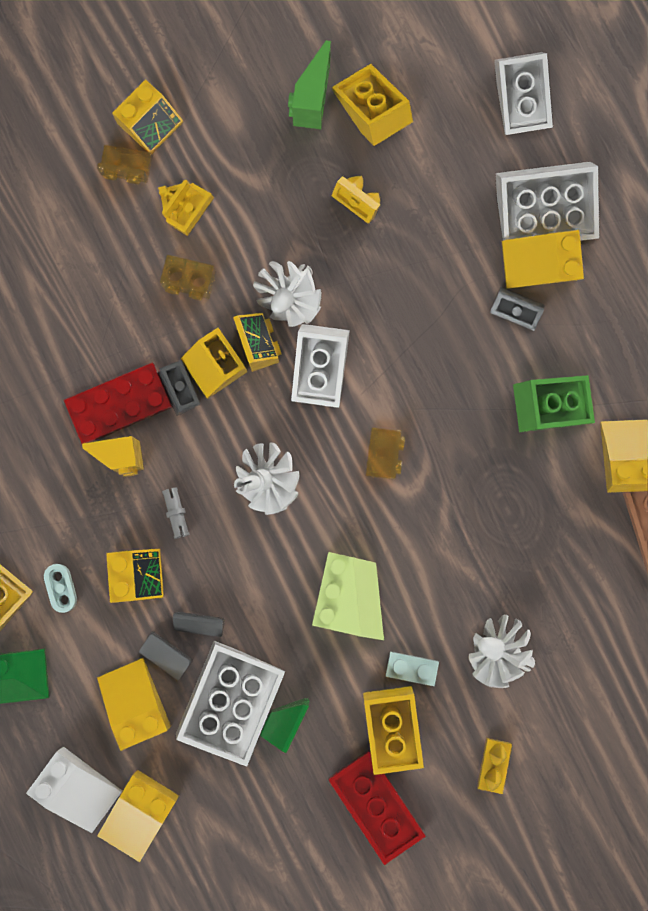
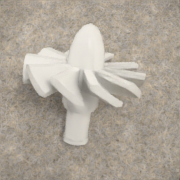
(294, 295)
(267, 486)
(499, 658)

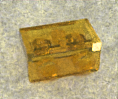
(125, 164)
(384, 452)

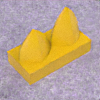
(350, 194)
(494, 766)

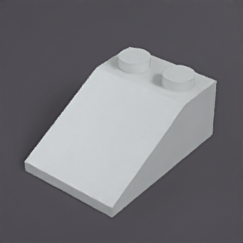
(524, 92)
(319, 365)
(74, 790)

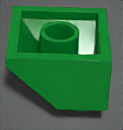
(23, 676)
(283, 724)

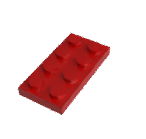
(118, 403)
(376, 808)

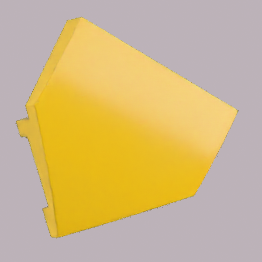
(184, 205)

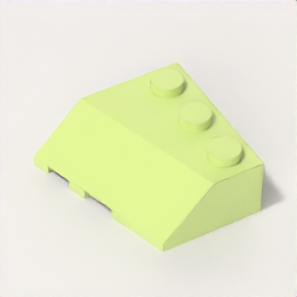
(349, 597)

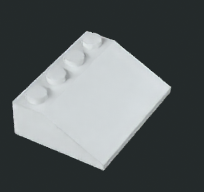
(549, 201)
(229, 704)

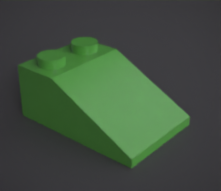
(309, 96)
(553, 403)

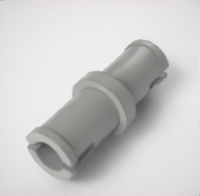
(175, 512)

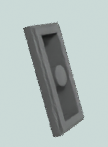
(517, 308)
(178, 387)
(198, 624)
(165, 655)

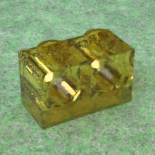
(190, 271)

